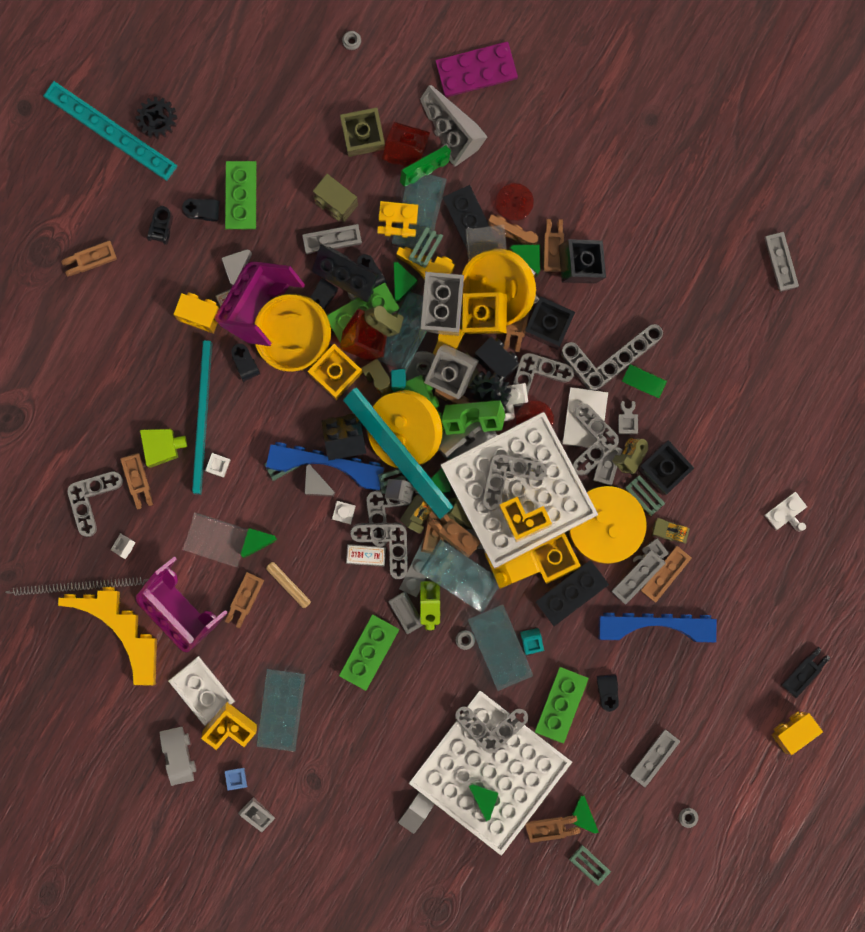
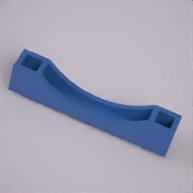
(285, 458)
(696, 629)

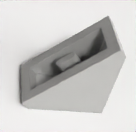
(235, 263)
(315, 484)
(399, 491)
(416, 813)
(256, 815)

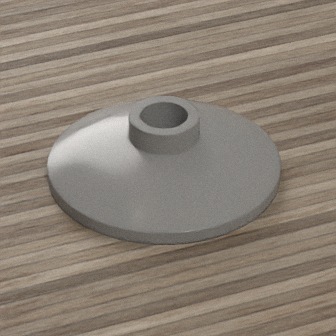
(414, 368)

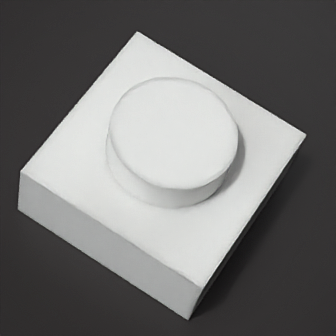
(218, 465)
(343, 512)
(123, 546)

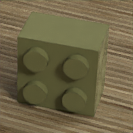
(362, 132)
(335, 198)

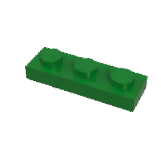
(425, 166)

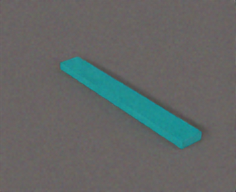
(110, 131)
(202, 417)
(398, 453)

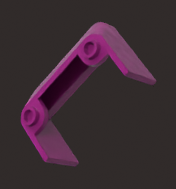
(248, 296)
(173, 611)

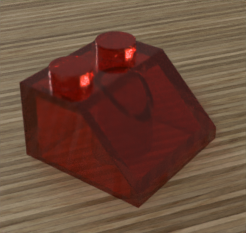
(405, 144)
(362, 339)

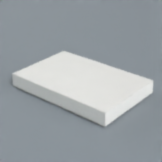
(574, 432)
(201, 690)

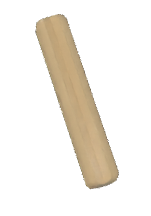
(288, 585)

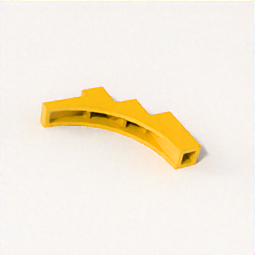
(441, 265)
(106, 607)

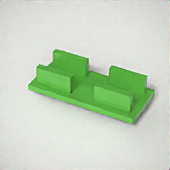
(240, 195)
(380, 297)
(369, 652)
(561, 705)

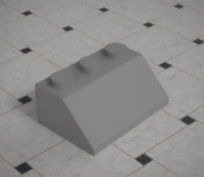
(442, 303)

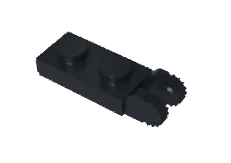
(804, 674)

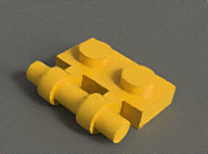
(398, 213)

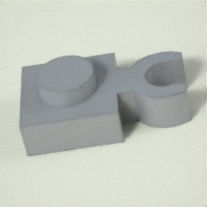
(627, 422)
(656, 546)

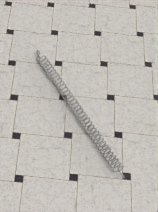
(78, 586)

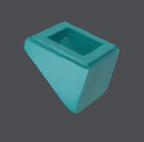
(398, 379)
(532, 641)

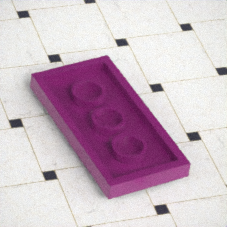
(476, 69)

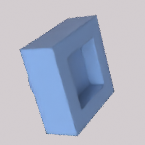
(236, 779)

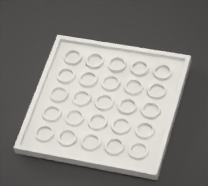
(558, 492)
(519, 771)

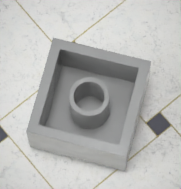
(451, 371)

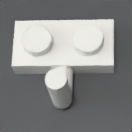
(519, 395)
(786, 512)

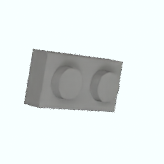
(606, 468)

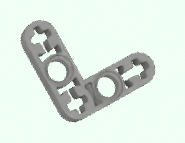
(537, 369)
(599, 444)
(502, 473)
(86, 493)
(380, 509)
(387, 537)
(494, 734)

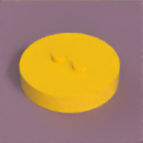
(503, 273)
(296, 330)
(412, 421)
(616, 529)

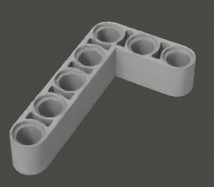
(613, 361)

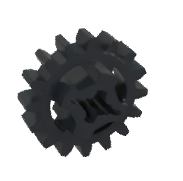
(158, 110)
(490, 388)

